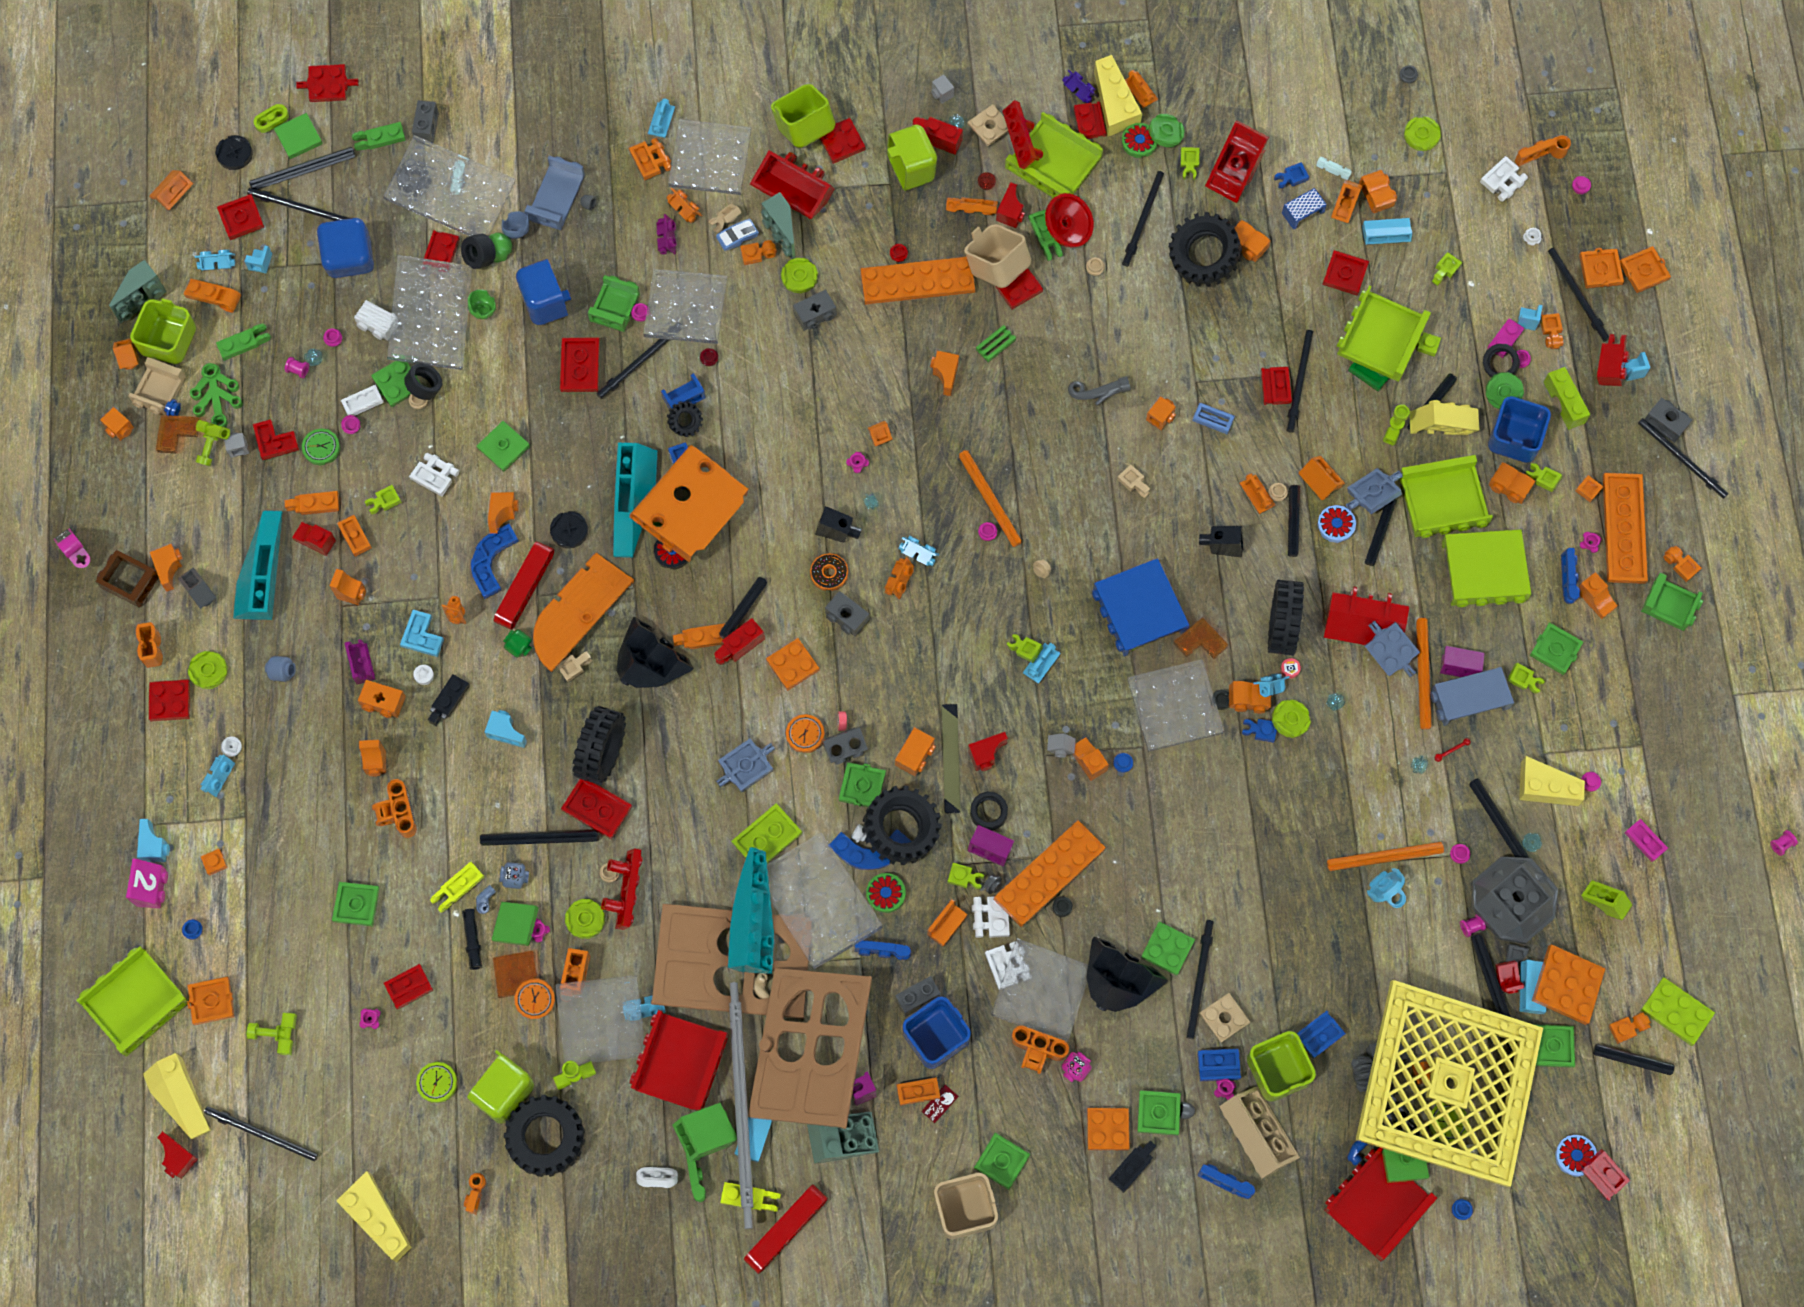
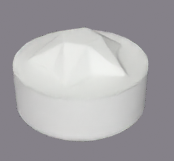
(423, 675)
(231, 746)

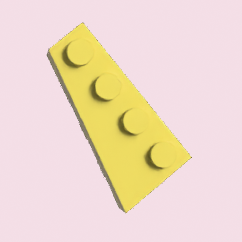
(1115, 97)
(371, 1212)

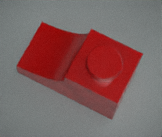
(1010, 209)
(314, 538)
(984, 750)
(177, 1158)

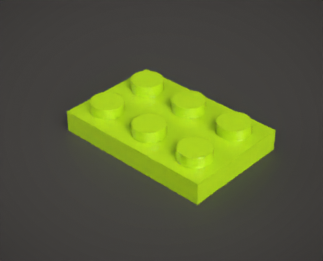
(769, 833)
(1677, 1011)

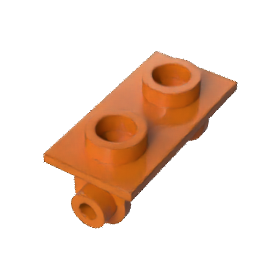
(1140, 89)
(679, 200)
(1257, 493)
(902, 570)
(454, 610)

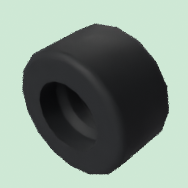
(478, 251)

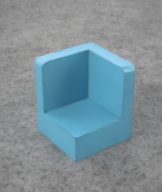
(259, 260)
(1529, 318)
(1637, 367)

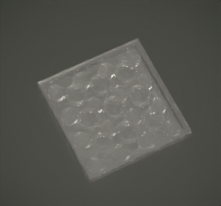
(710, 157)
(685, 306)
(1175, 705)
(1041, 990)
(600, 1019)

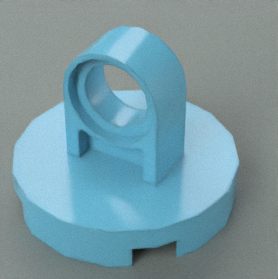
(1386, 886)

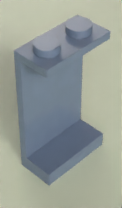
(556, 193)
(1471, 695)

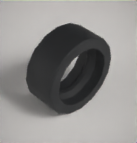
(1497, 348)
(430, 375)
(993, 797)

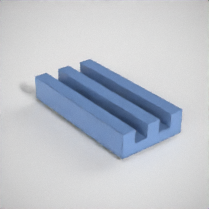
(1210, 424)

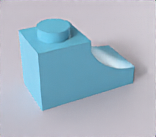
(500, 729)
(149, 846)

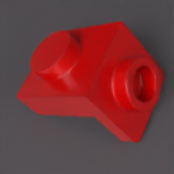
(1509, 977)

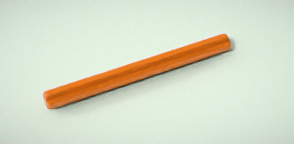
(990, 498)
(1423, 673)
(1385, 856)

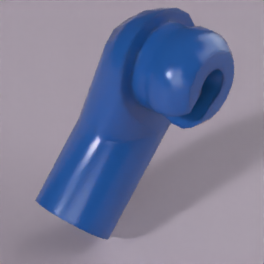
(1355, 1149)

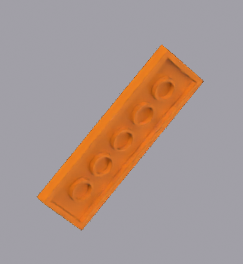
(917, 280)
(1625, 528)
(1049, 873)

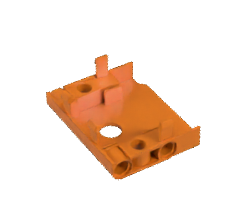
(693, 522)

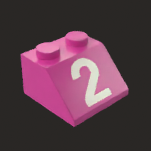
(146, 884)

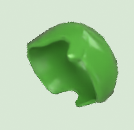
(503, 246)
(481, 304)

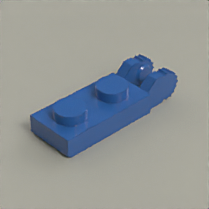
(1569, 576)
(883, 949)
(1227, 1182)

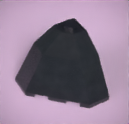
(647, 660)
(1118, 979)

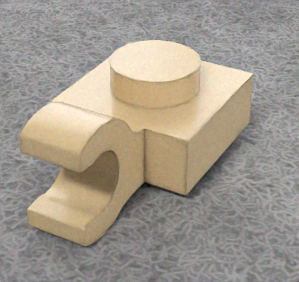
(726, 215)
(1132, 479)
(572, 668)

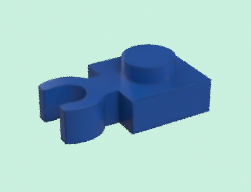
(1294, 174)
(1263, 730)

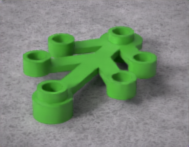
(214, 393)

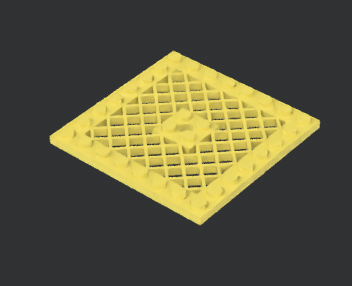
(1517, 1092)

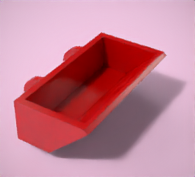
(801, 189)
(1350, 616)

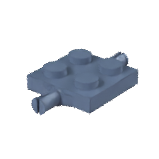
(1374, 491)
(1392, 648)
(745, 765)

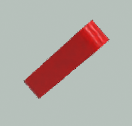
(523, 585)
(785, 1229)

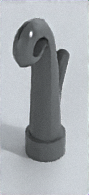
(1105, 391)

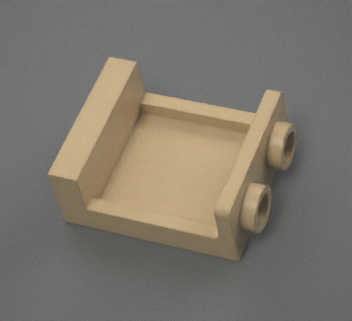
(157, 386)

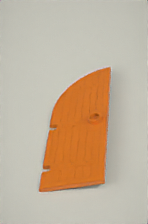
(580, 608)

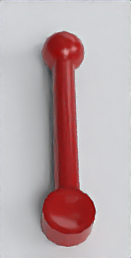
(1438, 757)

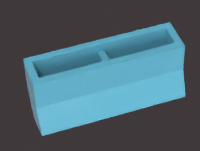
(1387, 231)
(1529, 976)
(757, 1135)

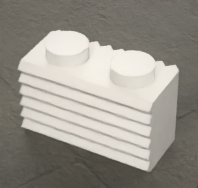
(374, 319)

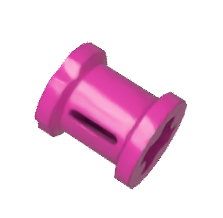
(296, 367)
(1783, 843)
(1472, 925)

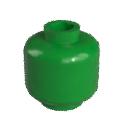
(517, 643)

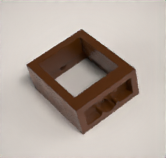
(142, 588)

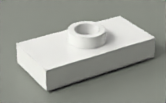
(362, 401)

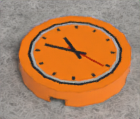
(805, 733)
(534, 998)

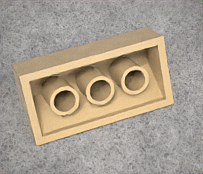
(1259, 1132)

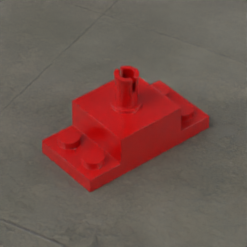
(1237, 161)

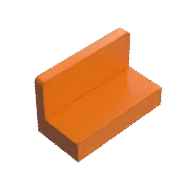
(171, 189)
(1321, 477)
(946, 923)

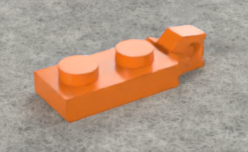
(971, 205)
(314, 503)
(699, 637)

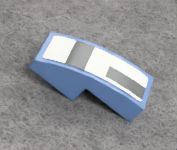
(736, 234)

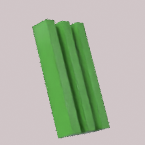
(1007, 333)

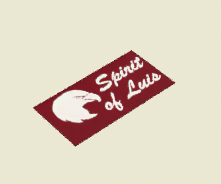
(938, 1107)

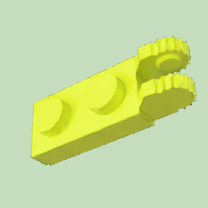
(458, 886)
(732, 1197)

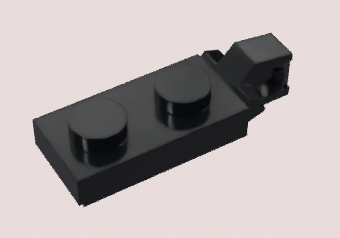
(448, 699)
(1132, 1167)

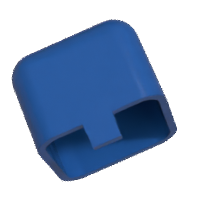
(345, 247)
(542, 293)
(1519, 429)
(936, 1032)

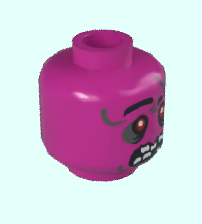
(1076, 1067)

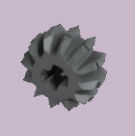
(1361, 1071)

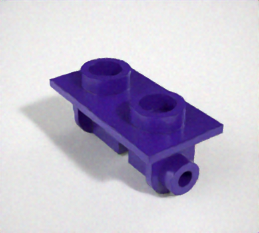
(1085, 91)

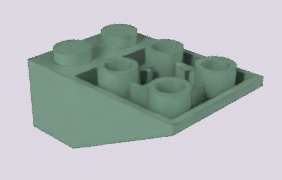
(777, 218)
(137, 288)
(836, 1144)

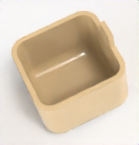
(997, 255)
(965, 1205)

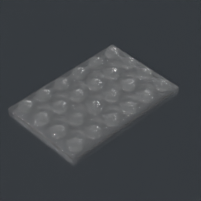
(449, 188)
(429, 312)
(819, 901)

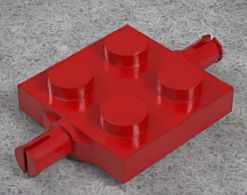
(327, 83)

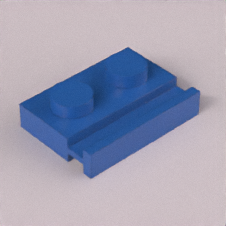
(1320, 1034)
(1219, 1065)

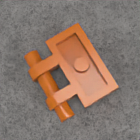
(645, 161)

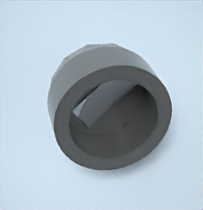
(588, 202)
(1186, 1110)

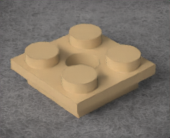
(989, 116)
(1228, 1006)

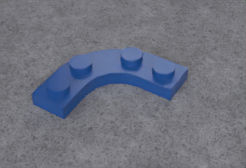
(483, 557)
(860, 857)

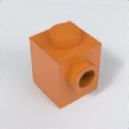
(126, 354)
(1161, 413)
(116, 424)

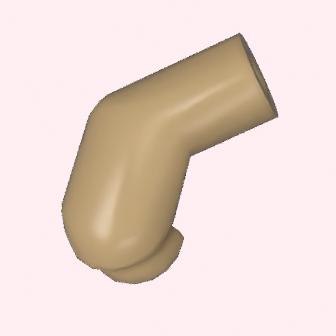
(759, 985)

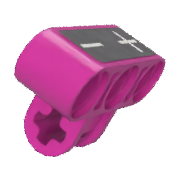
(72, 547)

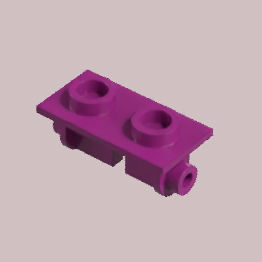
(666, 228)

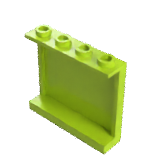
(1065, 159)
(1382, 335)
(1444, 496)
(1487, 568)
(132, 1000)

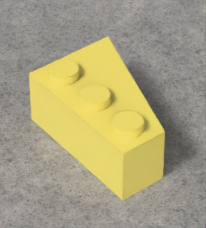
(1444, 417)
(1549, 784)

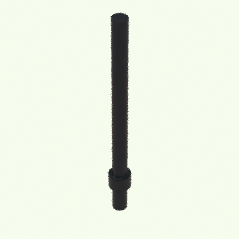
(266, 196)
(1132, 246)
(1597, 323)
(613, 383)
(1293, 412)
(1711, 483)
(1206, 941)
(226, 1118)

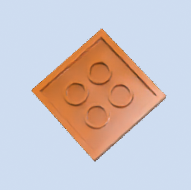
(1568, 984)

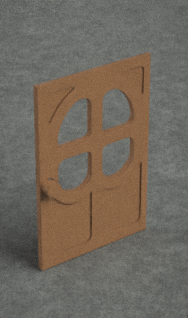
(691, 957)
(804, 1088)

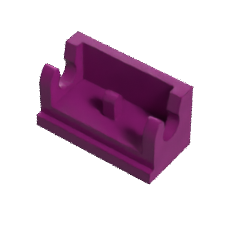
(360, 662)
(1461, 662)
(990, 845)
(865, 1090)

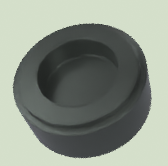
(1222, 699)
(1062, 906)

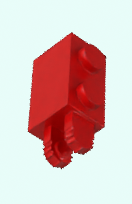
(941, 134)
(1612, 362)
(740, 642)

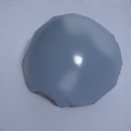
(516, 225)

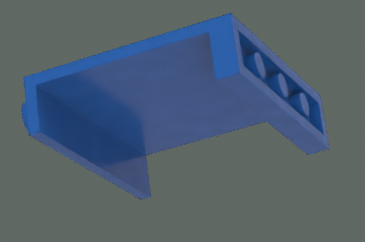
(1139, 606)

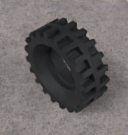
(1195, 229)
(1285, 617)
(599, 745)
(917, 807)
(565, 1153)

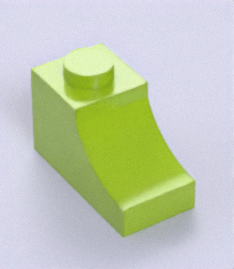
(1608, 899)

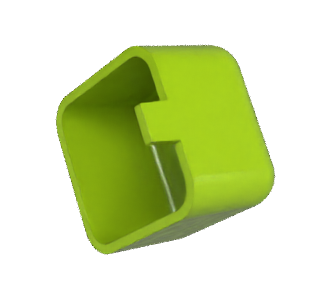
(803, 115)
(912, 156)
(163, 331)
(1280, 1066)
(501, 1089)

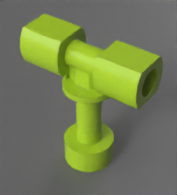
(1396, 422)
(212, 433)
(281, 1033)
(573, 1073)

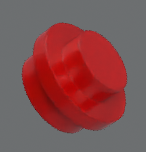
(898, 252)

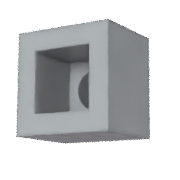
(942, 89)
(236, 445)
(1061, 745)

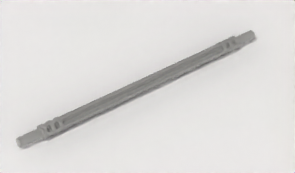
(741, 1110)

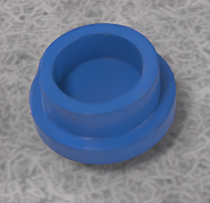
(172, 408)
(1123, 762)
(192, 929)
(1462, 1209)

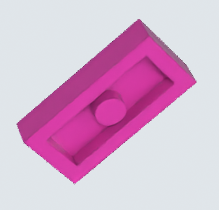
(1507, 335)
(1646, 840)

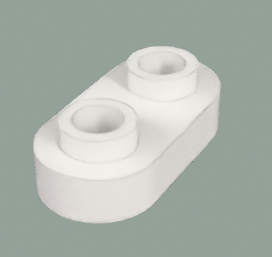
(657, 1177)

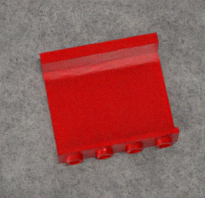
(679, 1061)
(1375, 1210)

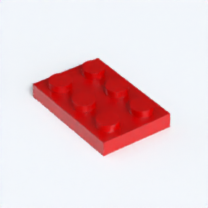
(579, 364)
(596, 808)

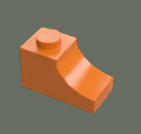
(1346, 201)
(945, 368)
(501, 509)
(166, 563)
(347, 588)
(1597, 596)
(373, 757)
(1090, 759)

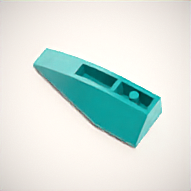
(634, 480)
(259, 571)
(751, 920)

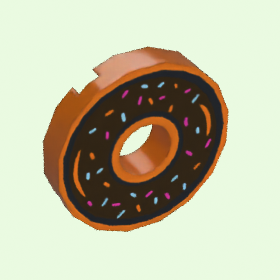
(825, 562)

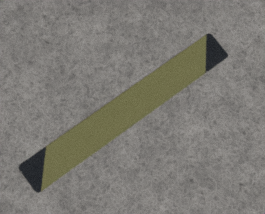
(951, 758)

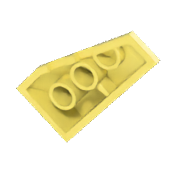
(174, 1090)

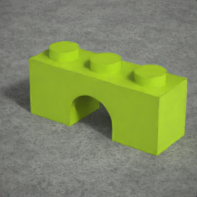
(1573, 407)

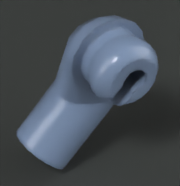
(482, 900)

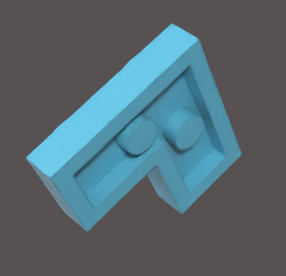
(416, 635)

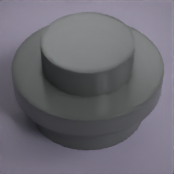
(1408, 74)
(993, 884)

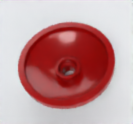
(1075, 216)

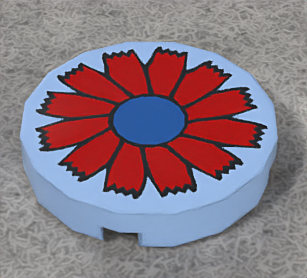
(1336, 523)
(1573, 1154)

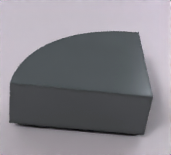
(1515, 953)

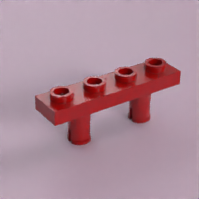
(1019, 133)
(629, 883)

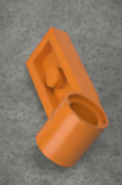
(1543, 148)
(214, 294)

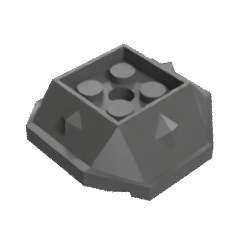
(1494, 900)

